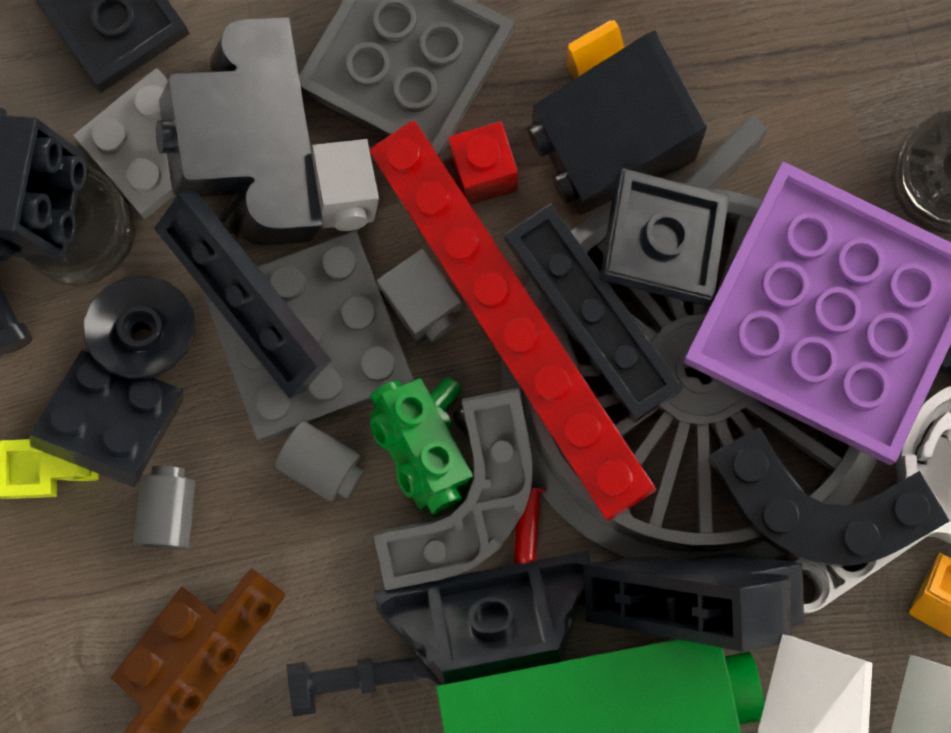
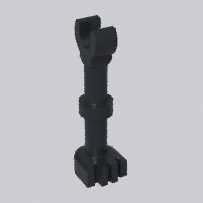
(365, 675)

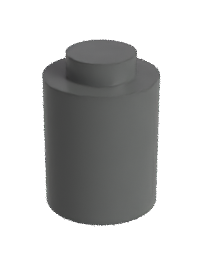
(320, 463)
(164, 509)

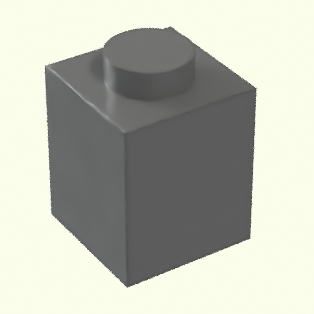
(421, 298)

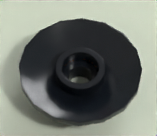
(133, 306)

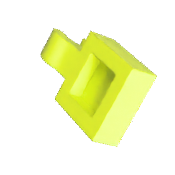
(34, 473)

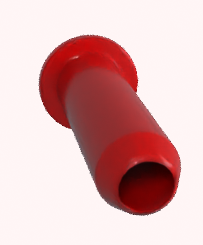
(527, 529)

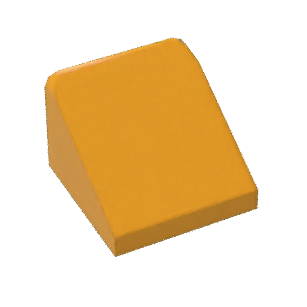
(593, 48)
(933, 599)

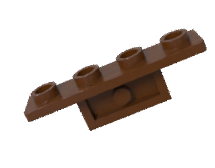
(191, 652)

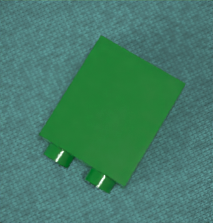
(631, 690)

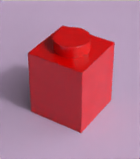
(483, 163)

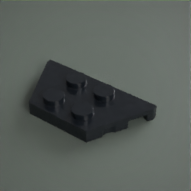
(489, 617)

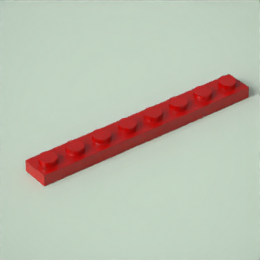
(513, 322)

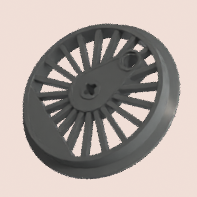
(692, 410)

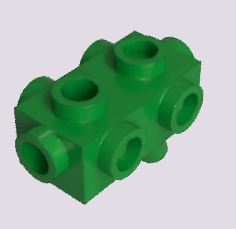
(418, 438)

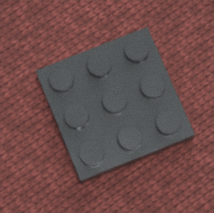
(406, 63)
(344, 312)

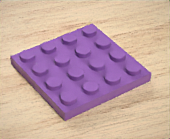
(831, 314)

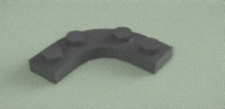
(484, 517)

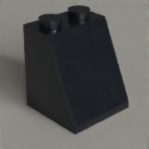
(616, 117)

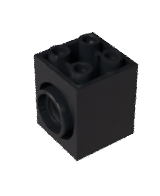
(37, 189)

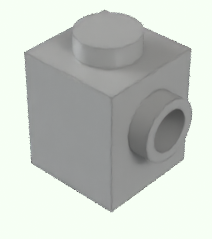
(345, 184)

